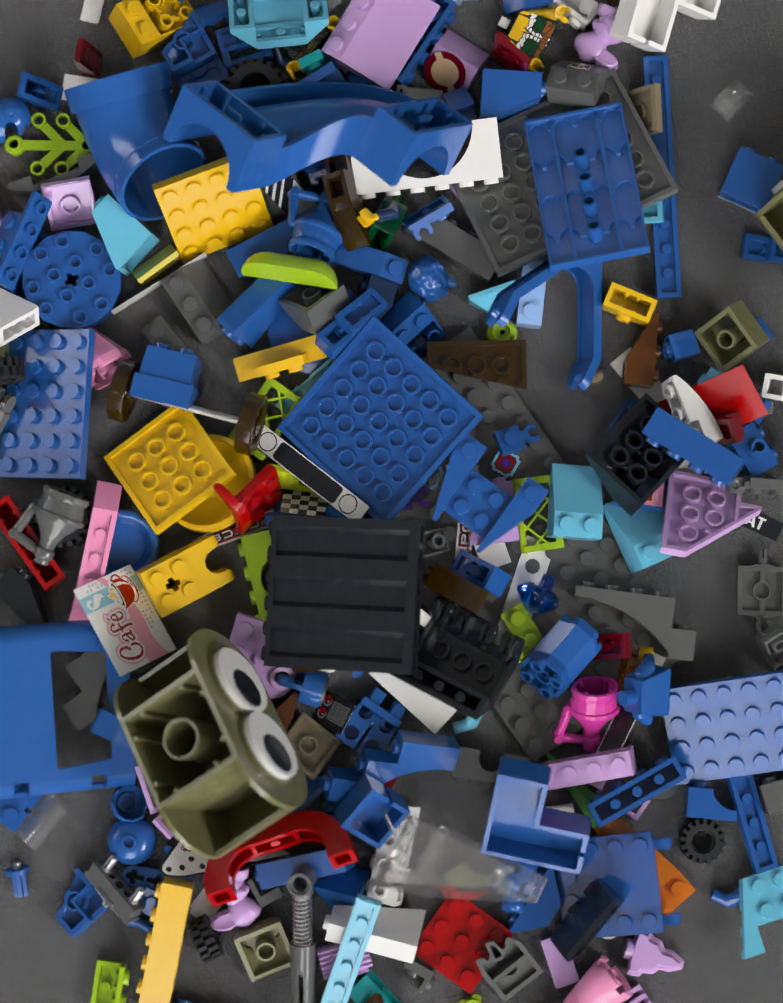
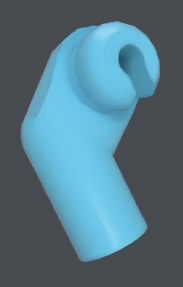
(465, 724)

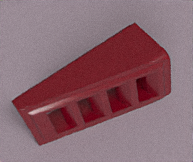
(87, 58)

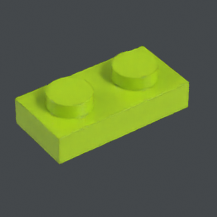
(521, 624)

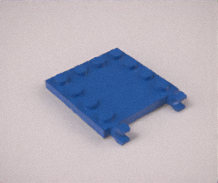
(630, 869)

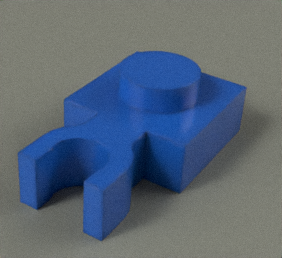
(512, 439)

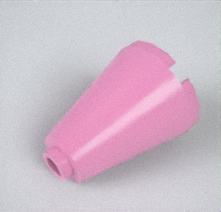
(600, 985)

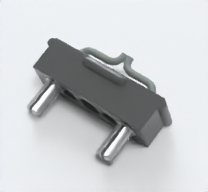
(115, 891)

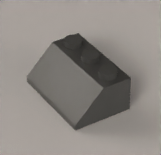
(198, 298)

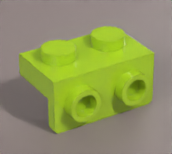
(110, 982)

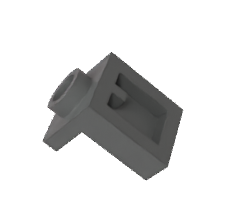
(421, 969)

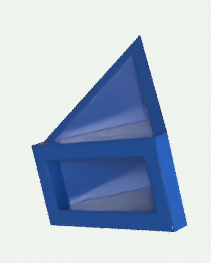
(343, 887)

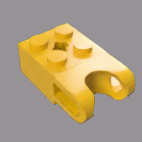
(190, 576)

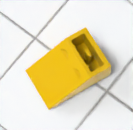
(148, 23)

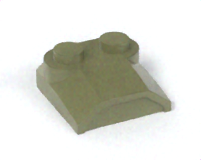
(263, 947)

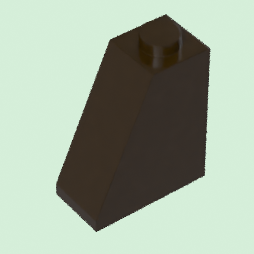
(455, 588)

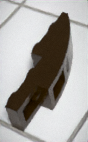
(344, 202)

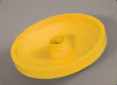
(213, 512)

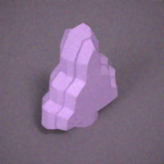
(649, 955)

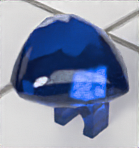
(538, 598)

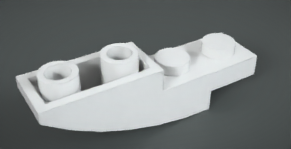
(690, 408)

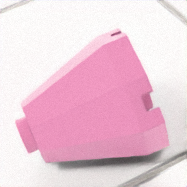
(106, 359)

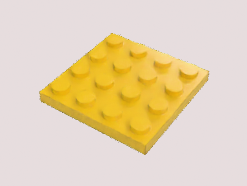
(206, 214)
(169, 467)

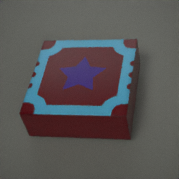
(505, 465)

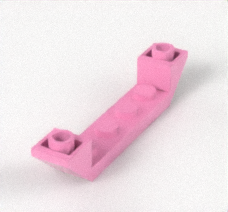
(98, 540)

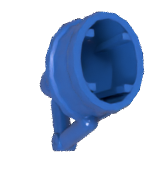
(315, 233)

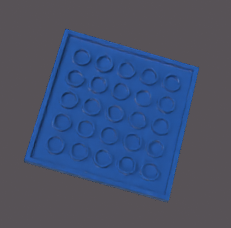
(380, 420)

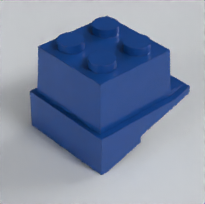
(168, 376)

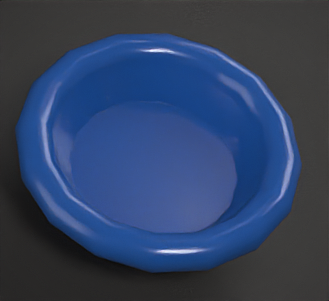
(132, 542)

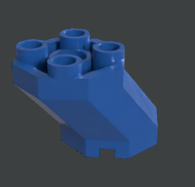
(560, 656)

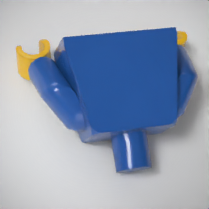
(646, 689)

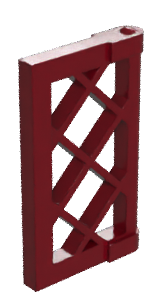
(508, 55)

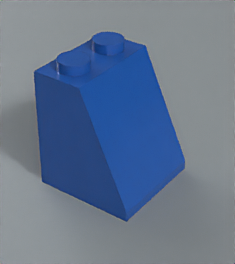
(509, 92)

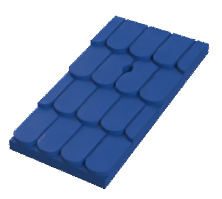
(586, 186)

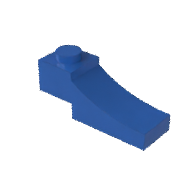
(349, 323)

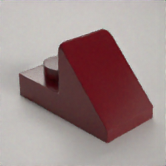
(730, 427)
(614, 646)

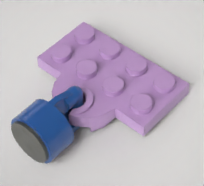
(249, 639)

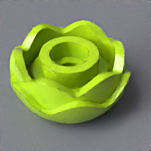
(510, 332)

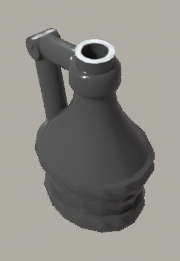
(57, 516)

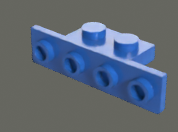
(18, 237)

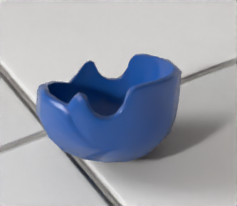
(127, 802)

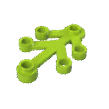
(55, 145)

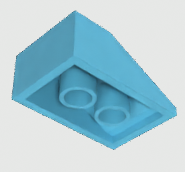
(574, 503)
(636, 535)

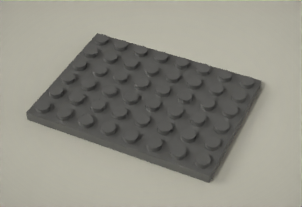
(509, 213)

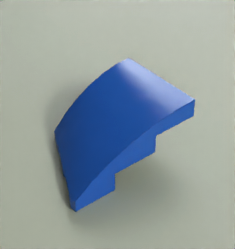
(193, 55)

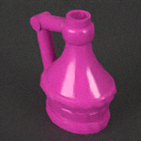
(593, 706)

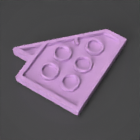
(699, 513)

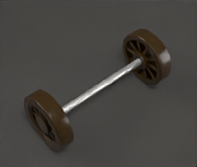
(249, 423)

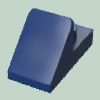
(461, 102)

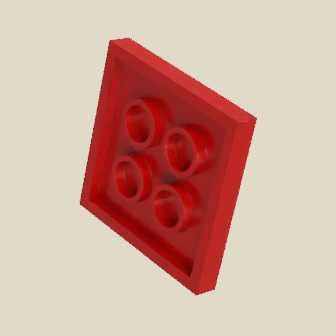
(457, 939)

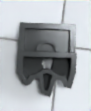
(508, 967)

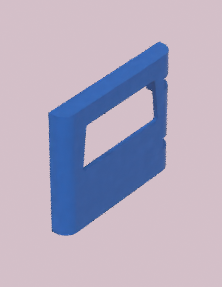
(28, 713)

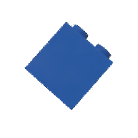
(750, 179)

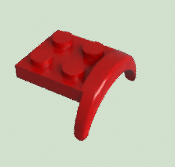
(253, 499)

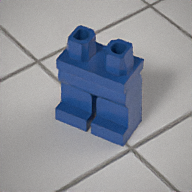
(374, 718)

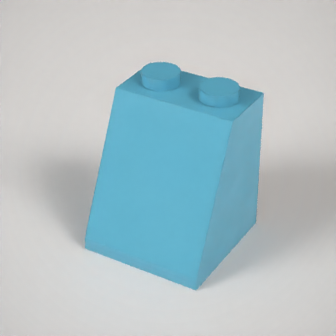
(123, 236)

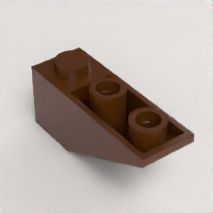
(639, 364)

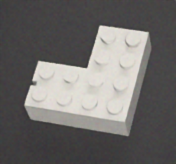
(650, 22)

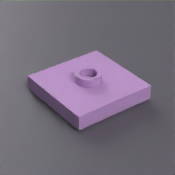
(71, 202)

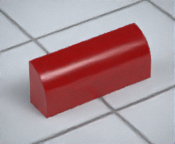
(47, 576)

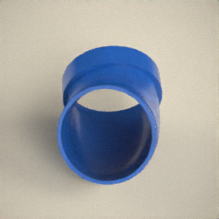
(124, 132)

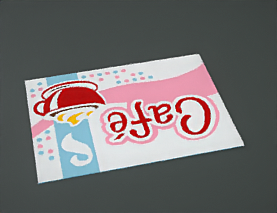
(124, 620)

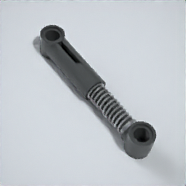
(302, 946)

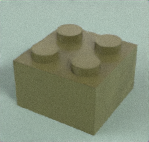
(731, 336)

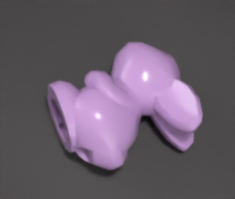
(592, 45)
(241, 911)

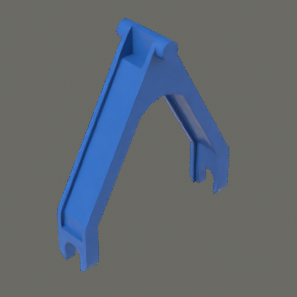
(589, 314)

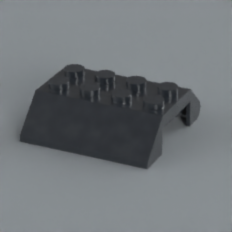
(462, 661)

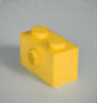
(628, 305)

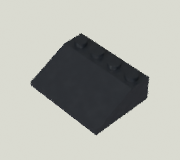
(628, 463)

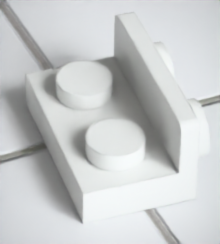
(581, 12)

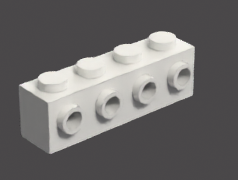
(387, 896)

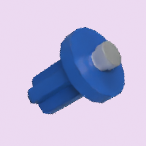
(18, 875)

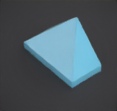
(484, 299)

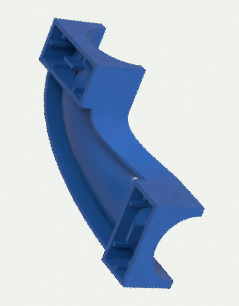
(292, 125)

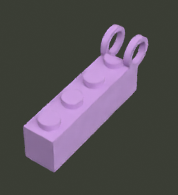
(591, 767)

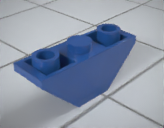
(543, 911)

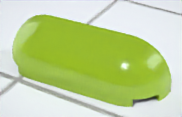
(290, 269)

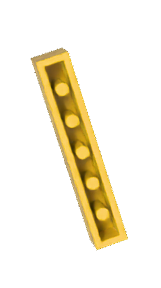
(165, 940)

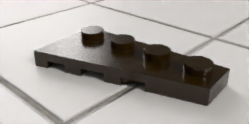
(485, 360)

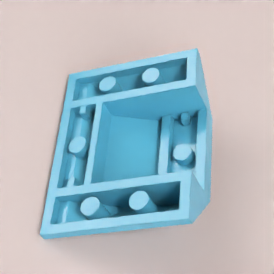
(277, 22)

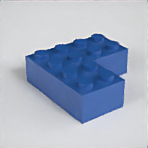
(526, 830)

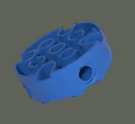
(79, 257)

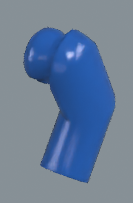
(728, 900)

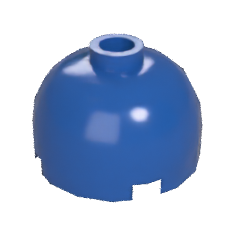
(133, 841)

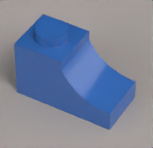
(481, 573)
(701, 803)

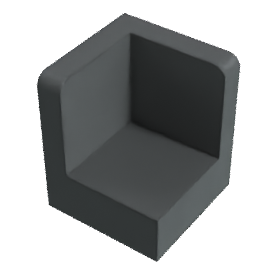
(266, 895)

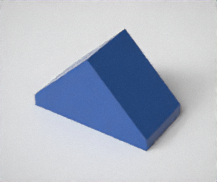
(39, 92)

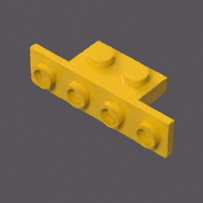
(278, 358)

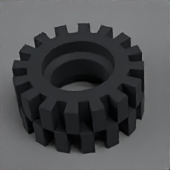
(11, 370)
(712, 851)
(205, 938)

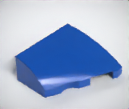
(81, 906)

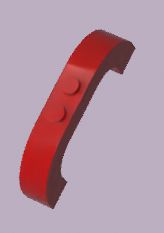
(286, 832)

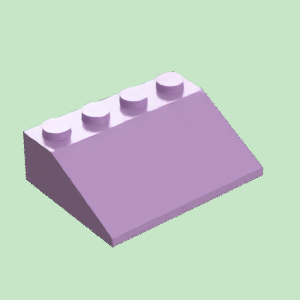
(379, 37)

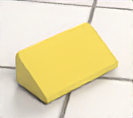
(156, 265)

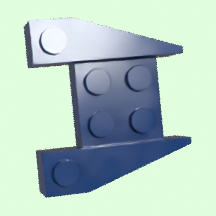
(478, 501)

